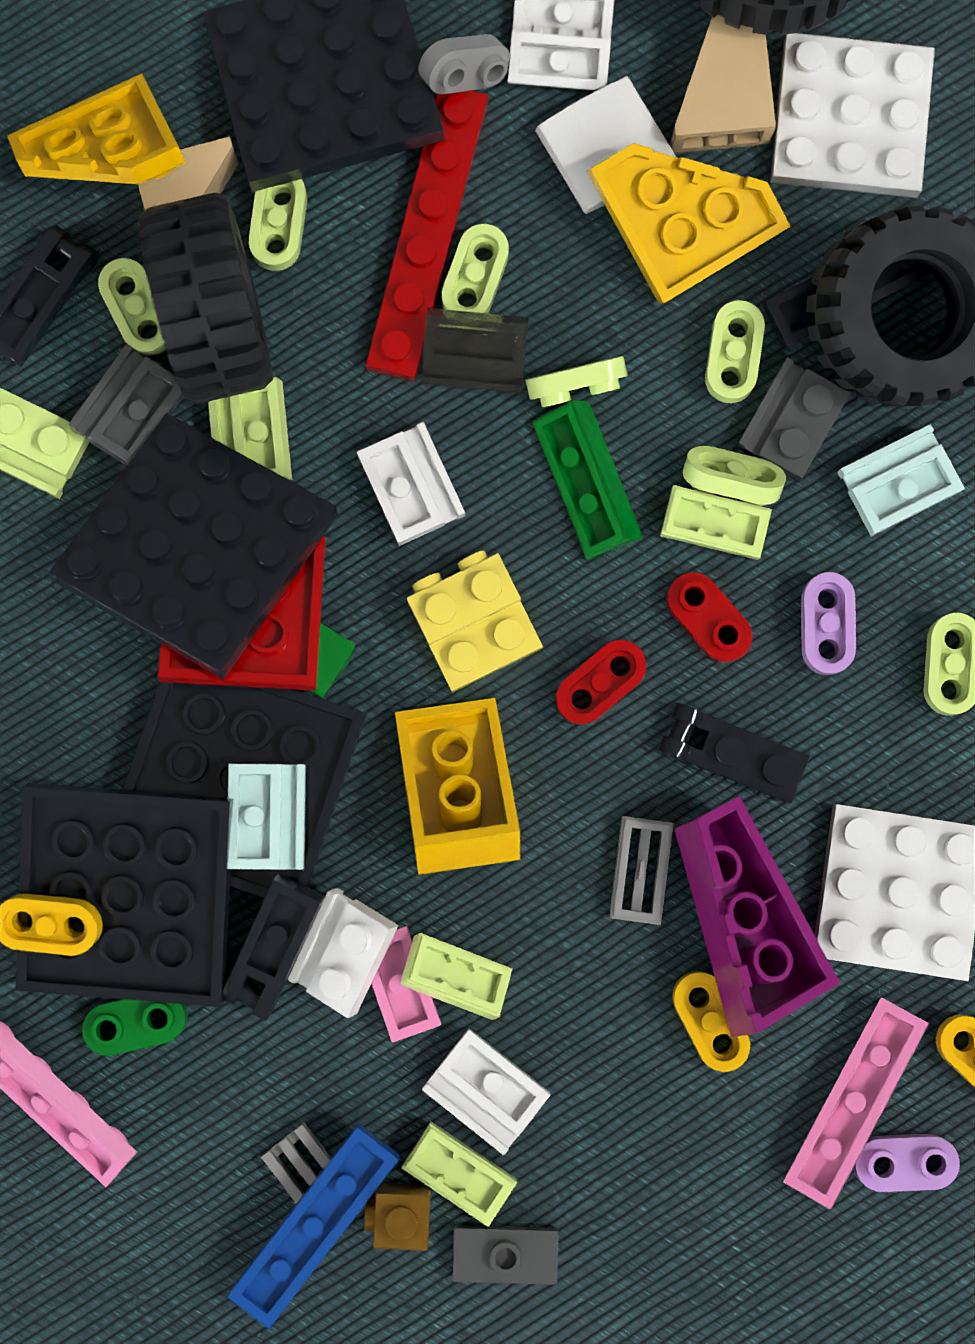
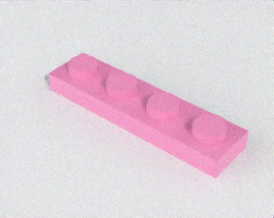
(856, 1103)
(61, 1111)

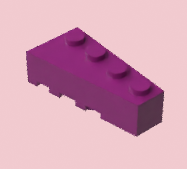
(750, 921)

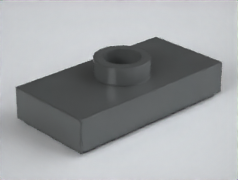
(505, 1254)

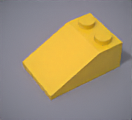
(458, 786)

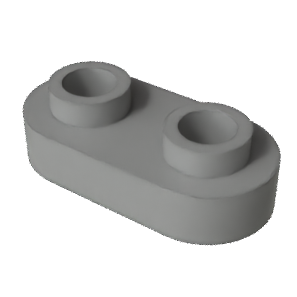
(464, 64)

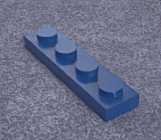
(313, 1226)

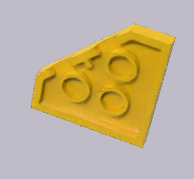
(101, 139)
(683, 215)

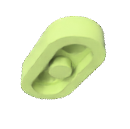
(279, 223)
(476, 276)
(133, 310)
(733, 353)
(555, 386)
(734, 475)
(950, 664)

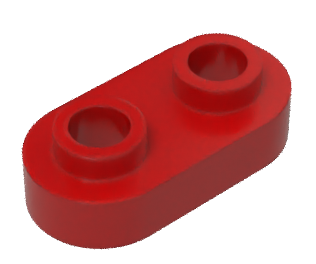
(705, 620)
(600, 683)

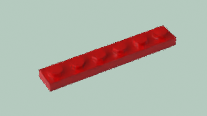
(426, 237)

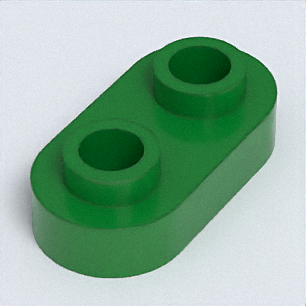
(132, 1025)

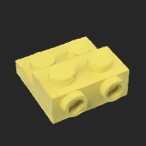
(473, 620)

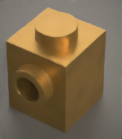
(399, 1216)

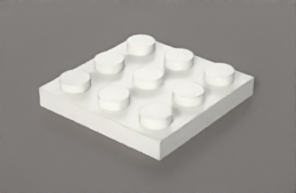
(852, 115)
(898, 892)

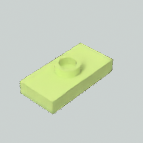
(716, 522)
(456, 976)
(459, 1174)

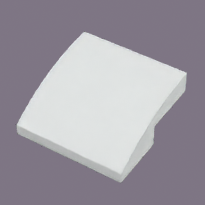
(561, 43)
(596, 130)

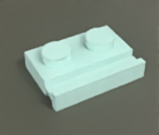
(900, 480)
(267, 816)

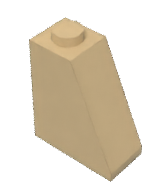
(728, 93)

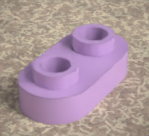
(831, 625)
(907, 1163)

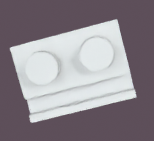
(411, 484)
(342, 952)
(486, 1091)

